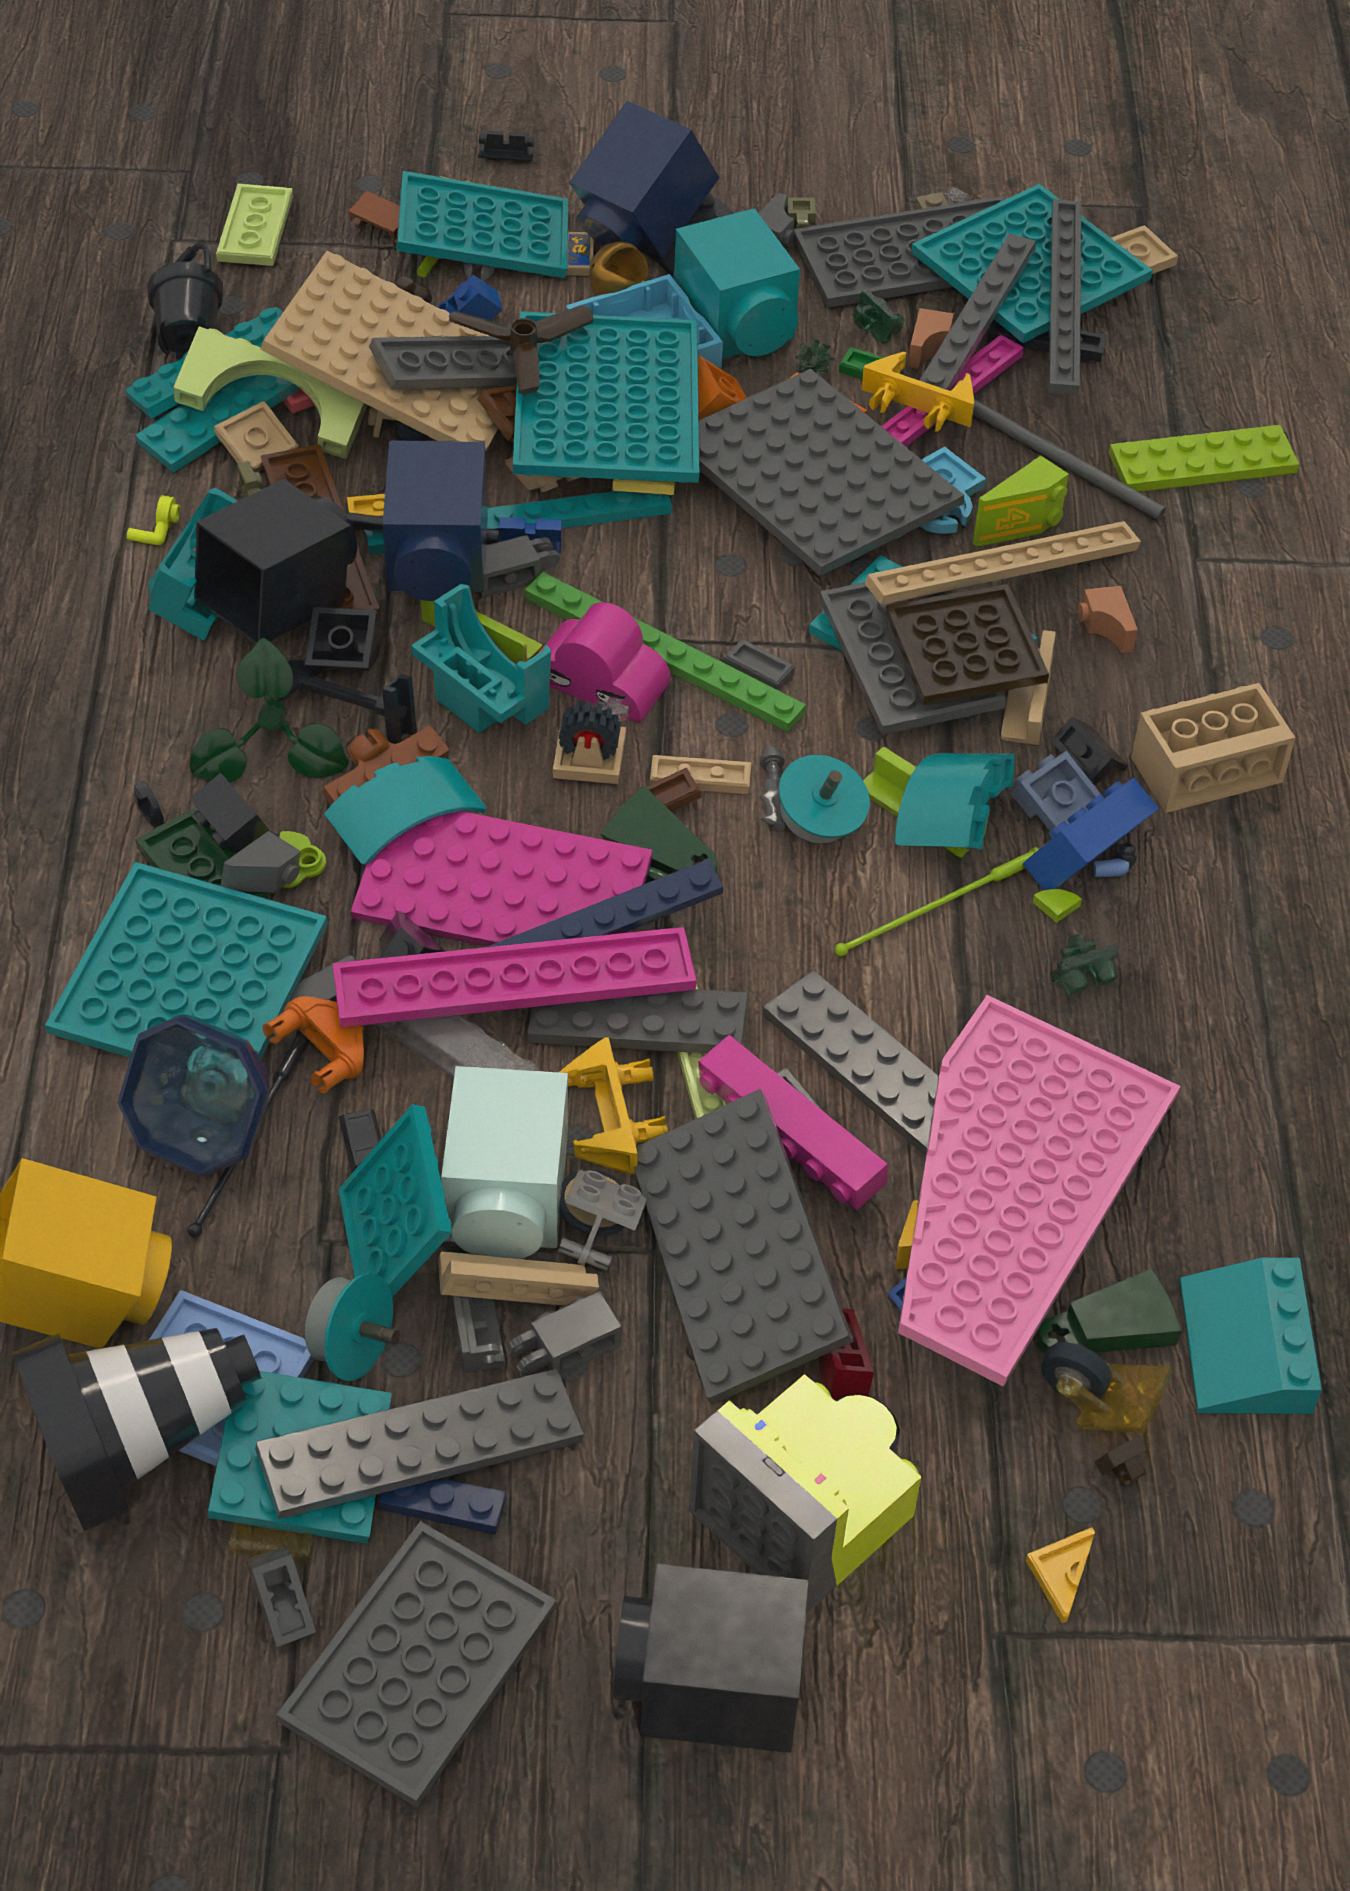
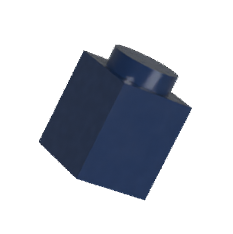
(642, 181)
(435, 517)

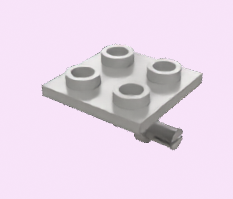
(606, 1200)

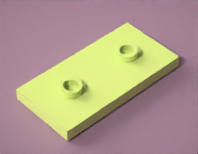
(254, 224)

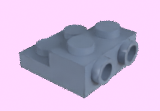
(1054, 790)

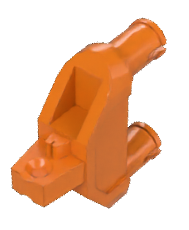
(320, 1024)

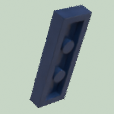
(448, 1504)

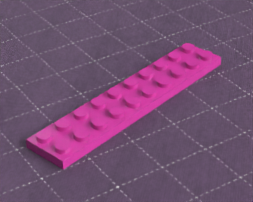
(513, 976)

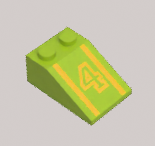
(1022, 504)

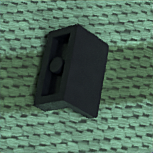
(1087, 749)

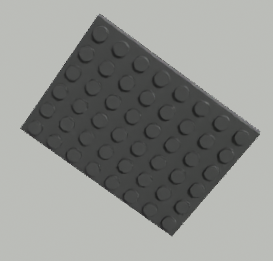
(819, 472)

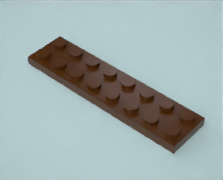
(309, 472)

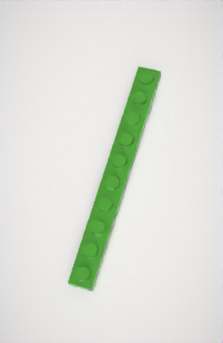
(681, 658)

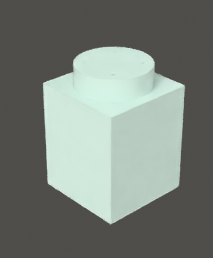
(505, 1160)

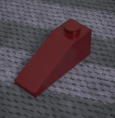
(848, 1367)

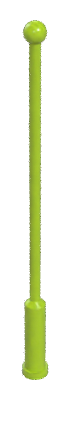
(996, 874)

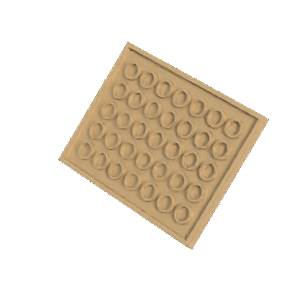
(329, 338)

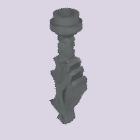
(772, 760)

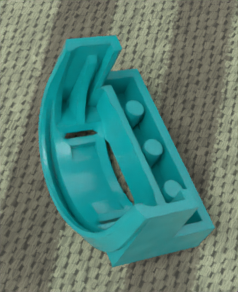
(174, 579)

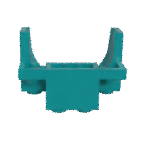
(474, 674)

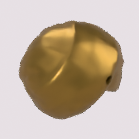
(617, 268)

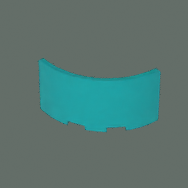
(949, 799)
(398, 801)

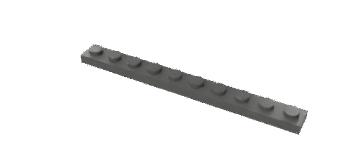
(1065, 298)

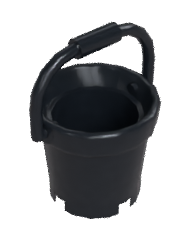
(184, 298)

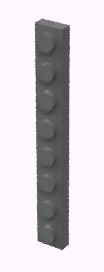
(979, 312)

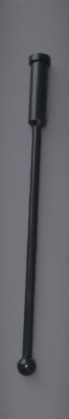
(283, 1073)

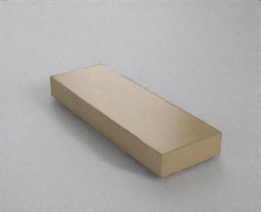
(707, 773)

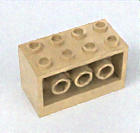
(1212, 747)

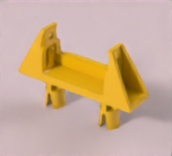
(888, 385)
(620, 1135)

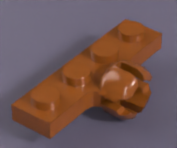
(377, 752)

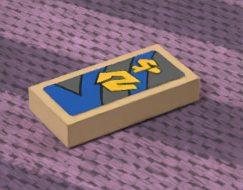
(579, 253)

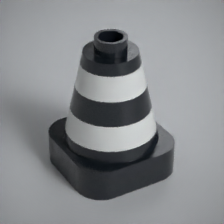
(129, 1408)

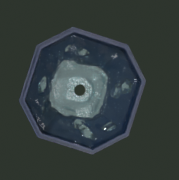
(194, 1094)

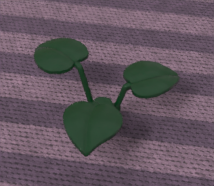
(268, 673)

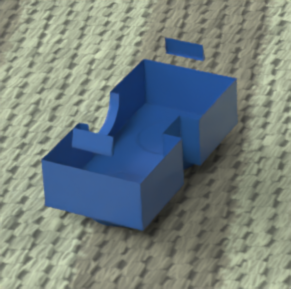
(516, 527)

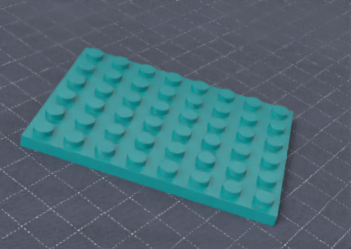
(613, 402)

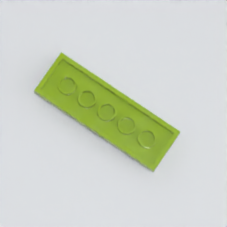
(1204, 458)

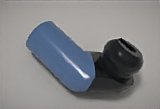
(1118, 865)

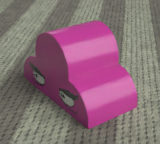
(607, 659)

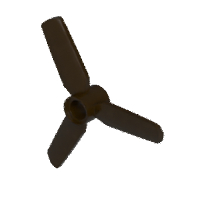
(525, 335)

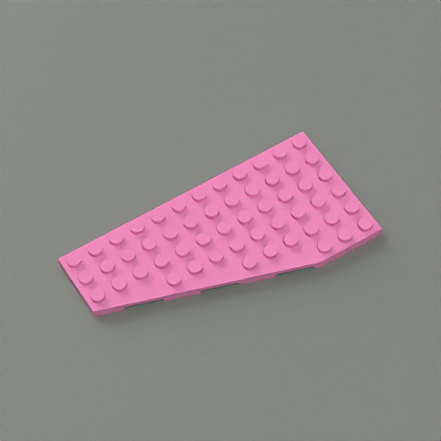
(1016, 1180)

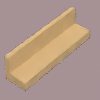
(1027, 704)
(514, 1279)

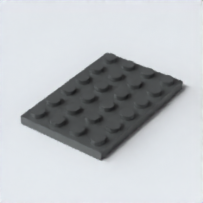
(880, 667)
(417, 1663)

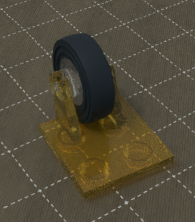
(1107, 1394)

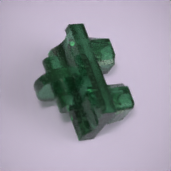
(876, 317)
(1072, 970)

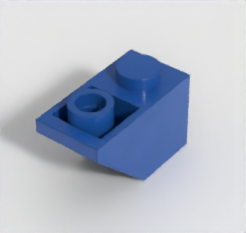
(475, 299)

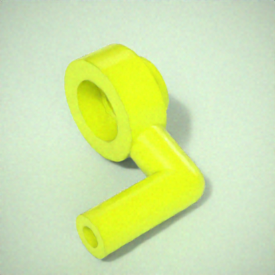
(166, 514)

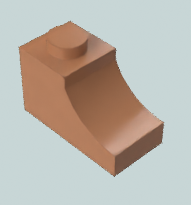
(928, 335)
(1109, 615)

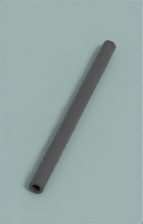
(1069, 461)

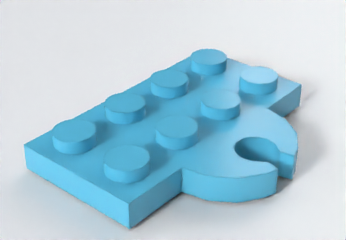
(961, 477)

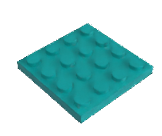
(396, 1203)
(278, 1408)

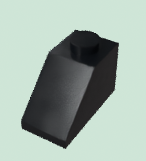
(405, 938)

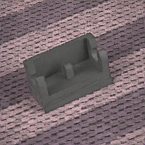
(477, 1333)

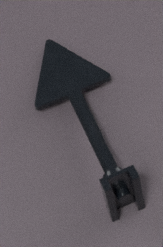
(395, 704)

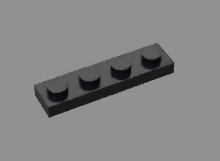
(1091, 343)

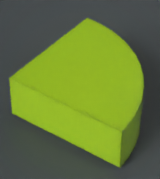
(1057, 903)

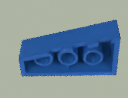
(1090, 833)

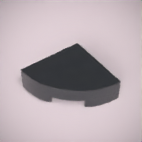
(148, 804)

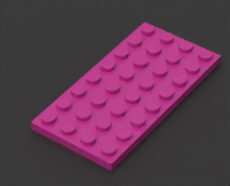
(492, 877)

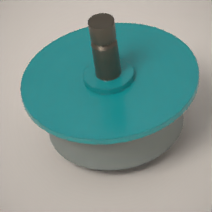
(822, 798)
(351, 1324)

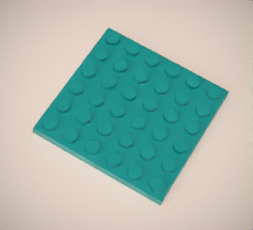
(969, 246)
(185, 951)

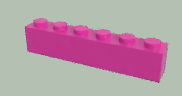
(805, 1130)

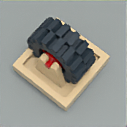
(589, 745)

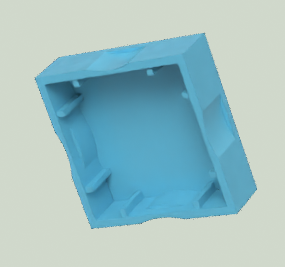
(658, 299)

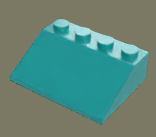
(1251, 1338)

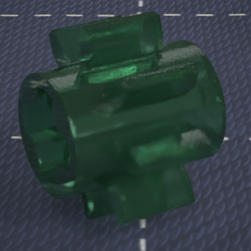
(807, 354)

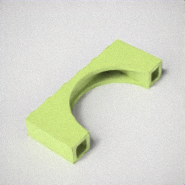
(220, 359)

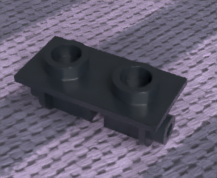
(518, 148)

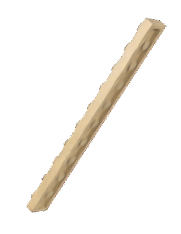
(1001, 562)

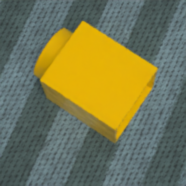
(77, 1254)

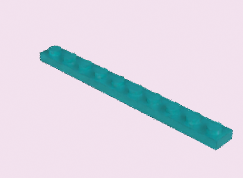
(571, 510)

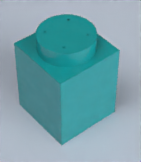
(739, 281)

